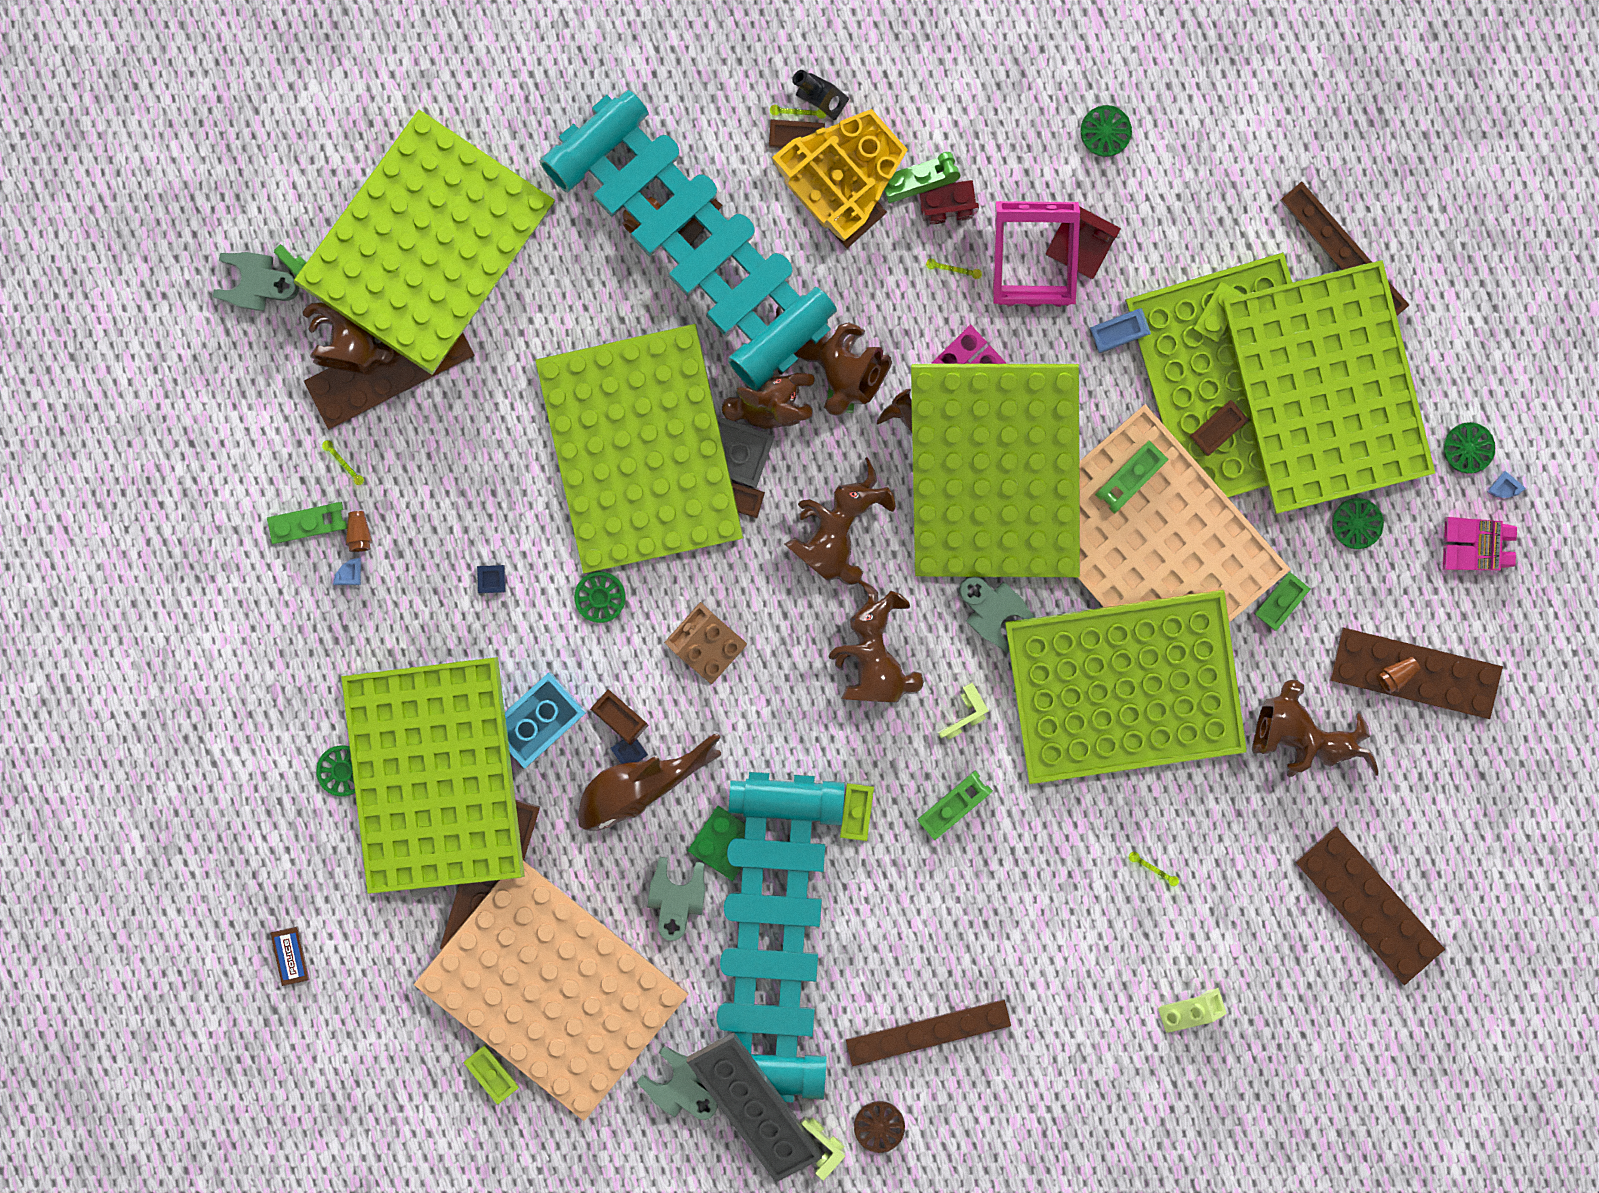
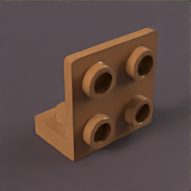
(705, 643)

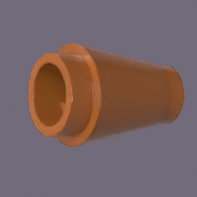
(358, 534)
(1397, 675)

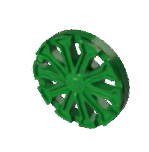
(1106, 131)
(1469, 448)
(1357, 523)
(599, 597)
(340, 771)

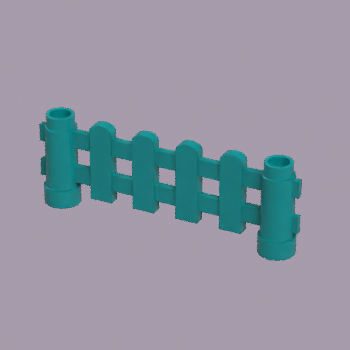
(769, 346)
(801, 803)

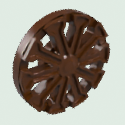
(879, 1126)

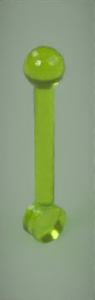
(776, 110)
(932, 264)
(328, 446)
(1134, 857)

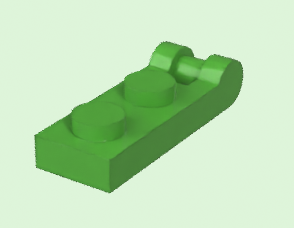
(922, 177)
(1132, 475)
(305, 523)
(954, 806)

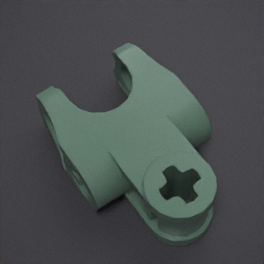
(256, 282)
(992, 608)
(676, 900)
(681, 1091)

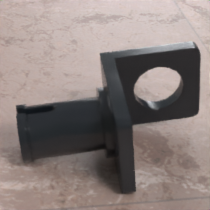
(819, 93)

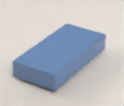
(1120, 330)

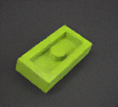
(1213, 319)
(857, 812)
(491, 1074)

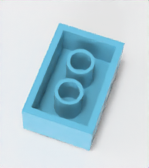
(540, 719)

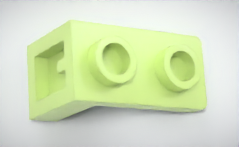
(971, 699)
(1193, 1011)
(828, 1161)

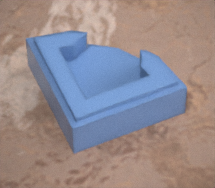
(1506, 486)
(349, 573)

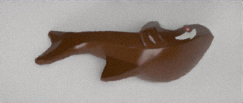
(629, 787)

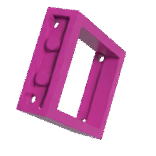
(1036, 212)

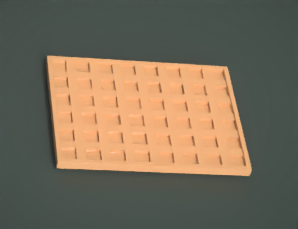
(1172, 534)
(551, 989)

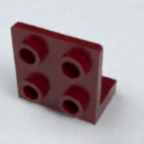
(949, 201)
(1094, 242)

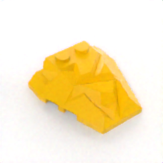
(842, 170)

